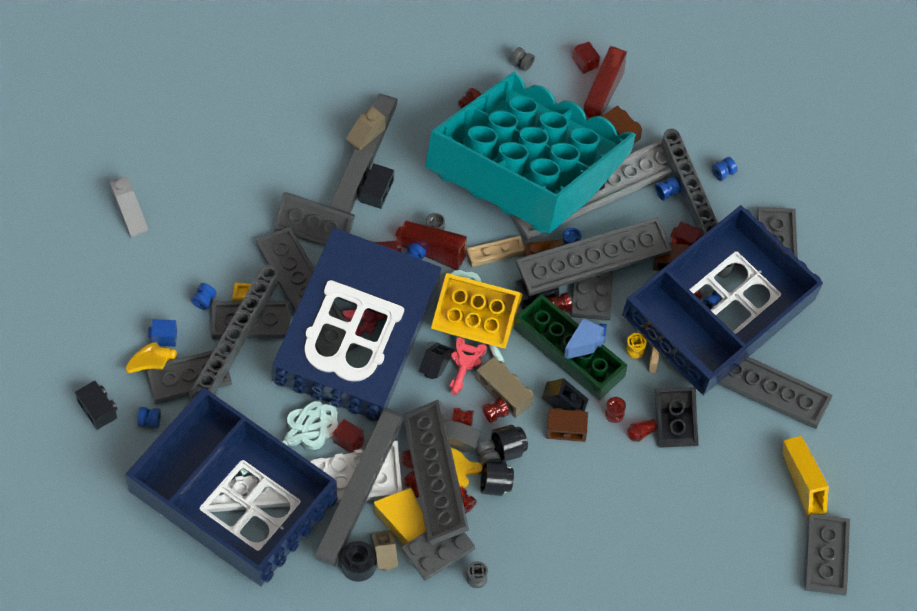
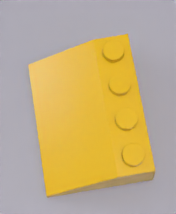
(476, 310)

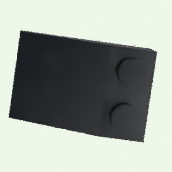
(676, 416)

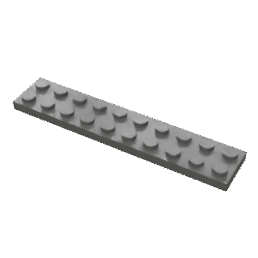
(635, 172)

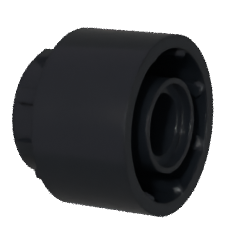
(509, 442)
(496, 478)
(358, 571)

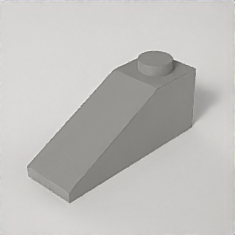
(128, 206)

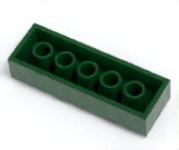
(551, 331)

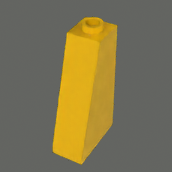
(806, 476)
(401, 515)

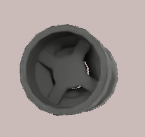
(521, 58)
(436, 221)
(487, 451)
(477, 579)

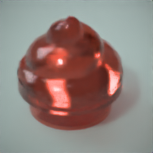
(406, 459)

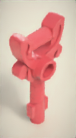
(369, 321)
(465, 362)

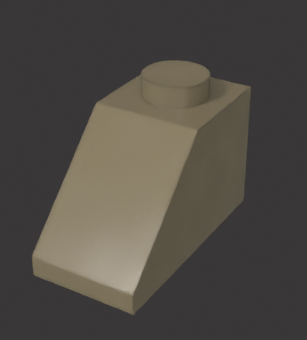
(366, 128)
(385, 550)

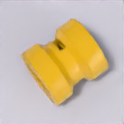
(635, 345)

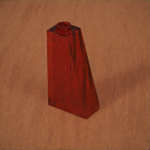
(605, 82)
(440, 245)

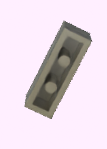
(504, 385)

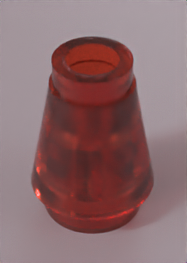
(642, 429)

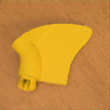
(150, 357)

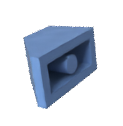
(585, 339)

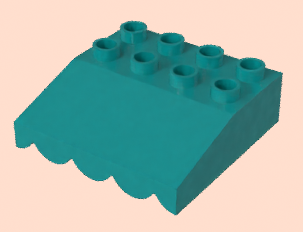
(527, 152)

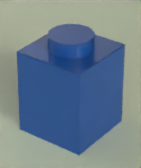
(163, 332)

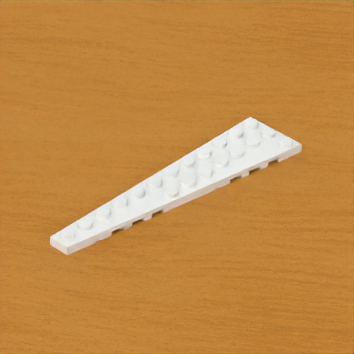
(339, 467)

